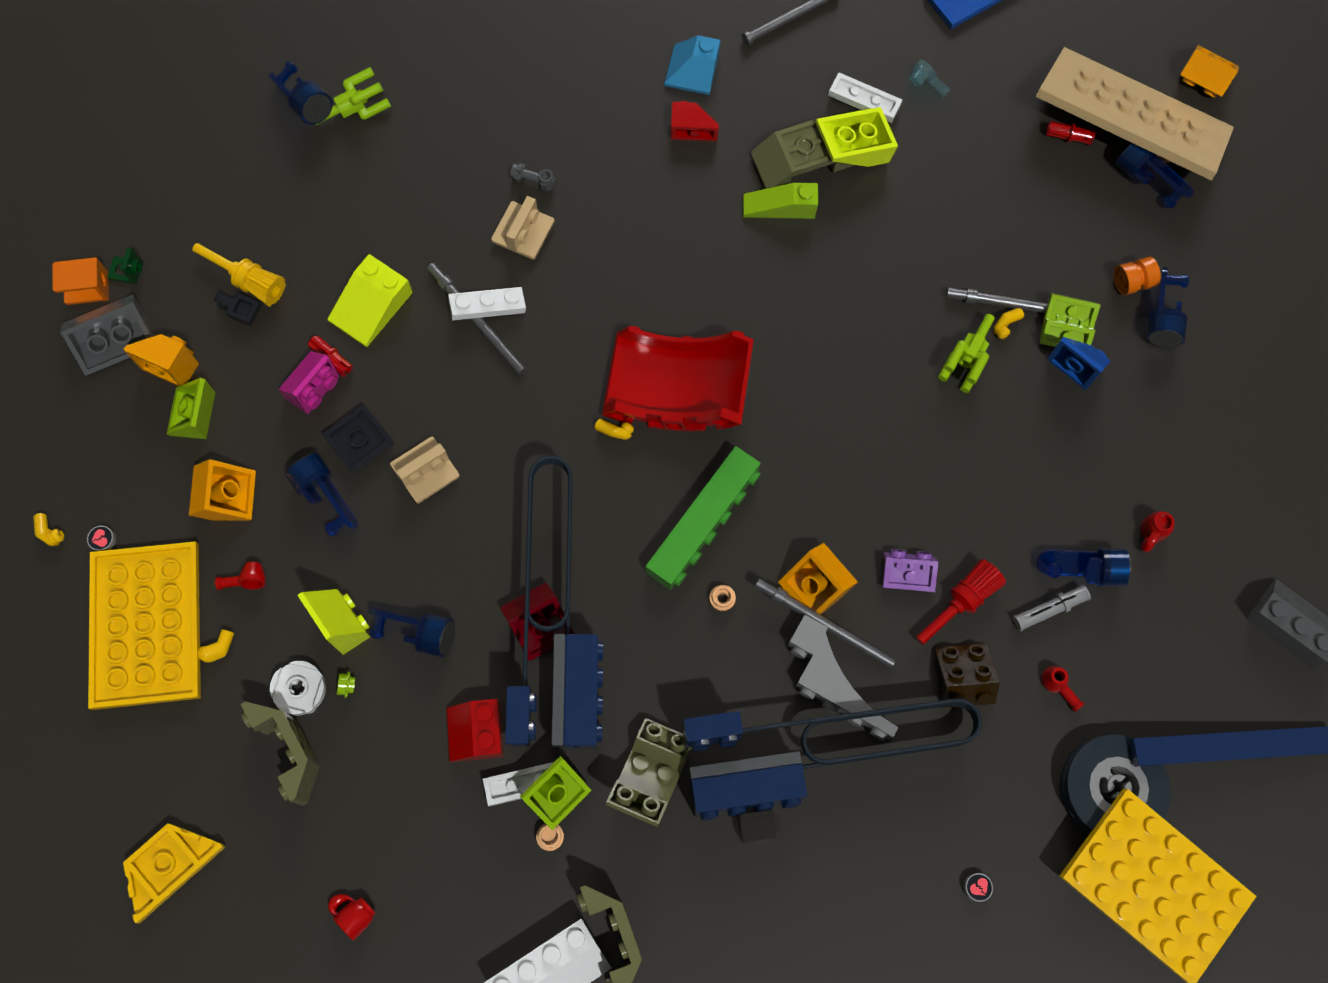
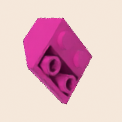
(310, 382)

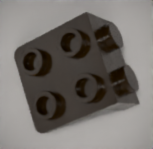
(968, 673)

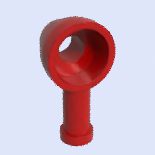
(251, 578)
(1054, 686)

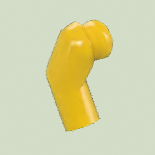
(1005, 320)
(609, 429)
(42, 532)
(216, 650)

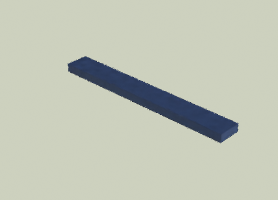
(1229, 746)

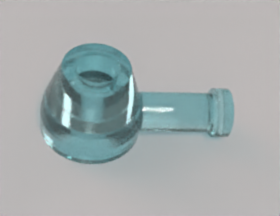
(924, 73)

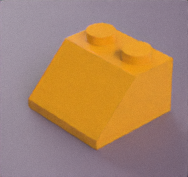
(1209, 71)
(164, 358)
(222, 492)
(818, 579)

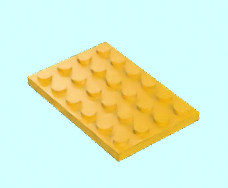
(144, 626)
(1158, 886)

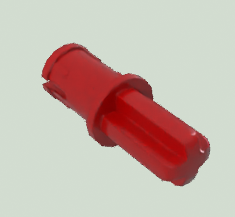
(1070, 132)
(320, 346)

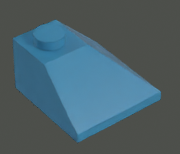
(693, 64)

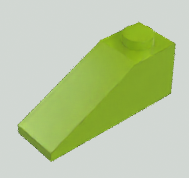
(782, 201)

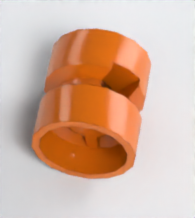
(1137, 275)

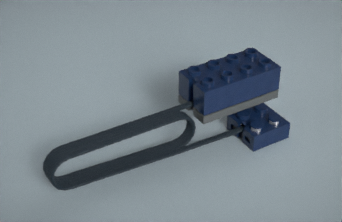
(574, 666)
(778, 777)

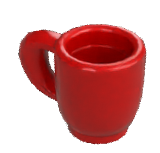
(1156, 529)
(353, 917)

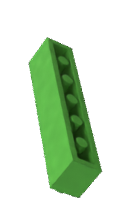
(702, 518)

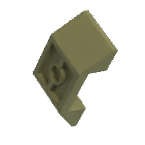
(791, 154)
(650, 773)
(298, 781)
(596, 902)

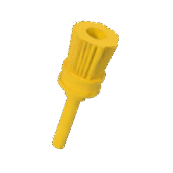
(248, 276)

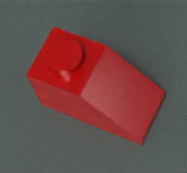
(692, 123)

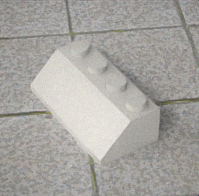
(565, 958)

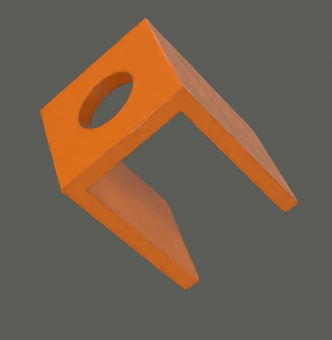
(81, 280)

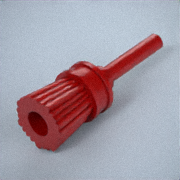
(967, 596)

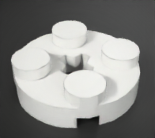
(290, 675)

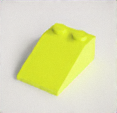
(858, 137)
(369, 300)
(336, 618)

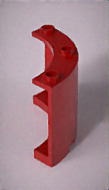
(678, 380)

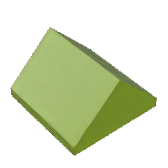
(191, 410)
(556, 793)

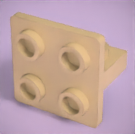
(523, 228)
(425, 469)

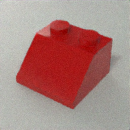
(475, 730)

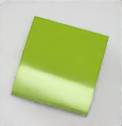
(1069, 319)

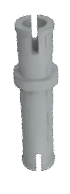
(1061, 603)

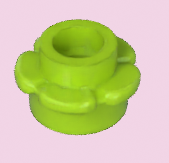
(345, 684)

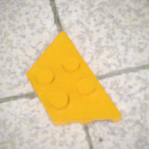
(165, 866)

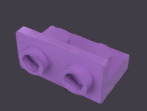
(909, 570)

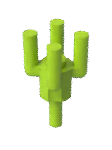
(353, 100)
(970, 354)

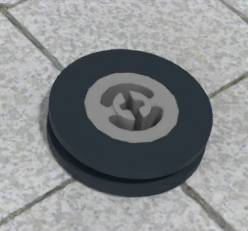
(1092, 764)

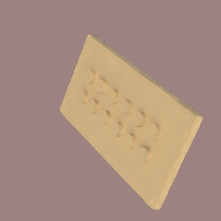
(1136, 113)

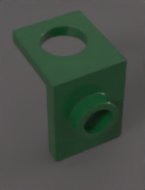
(130, 265)

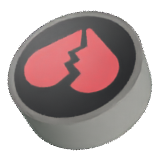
(101, 538)
(978, 887)

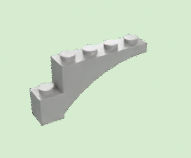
(827, 683)

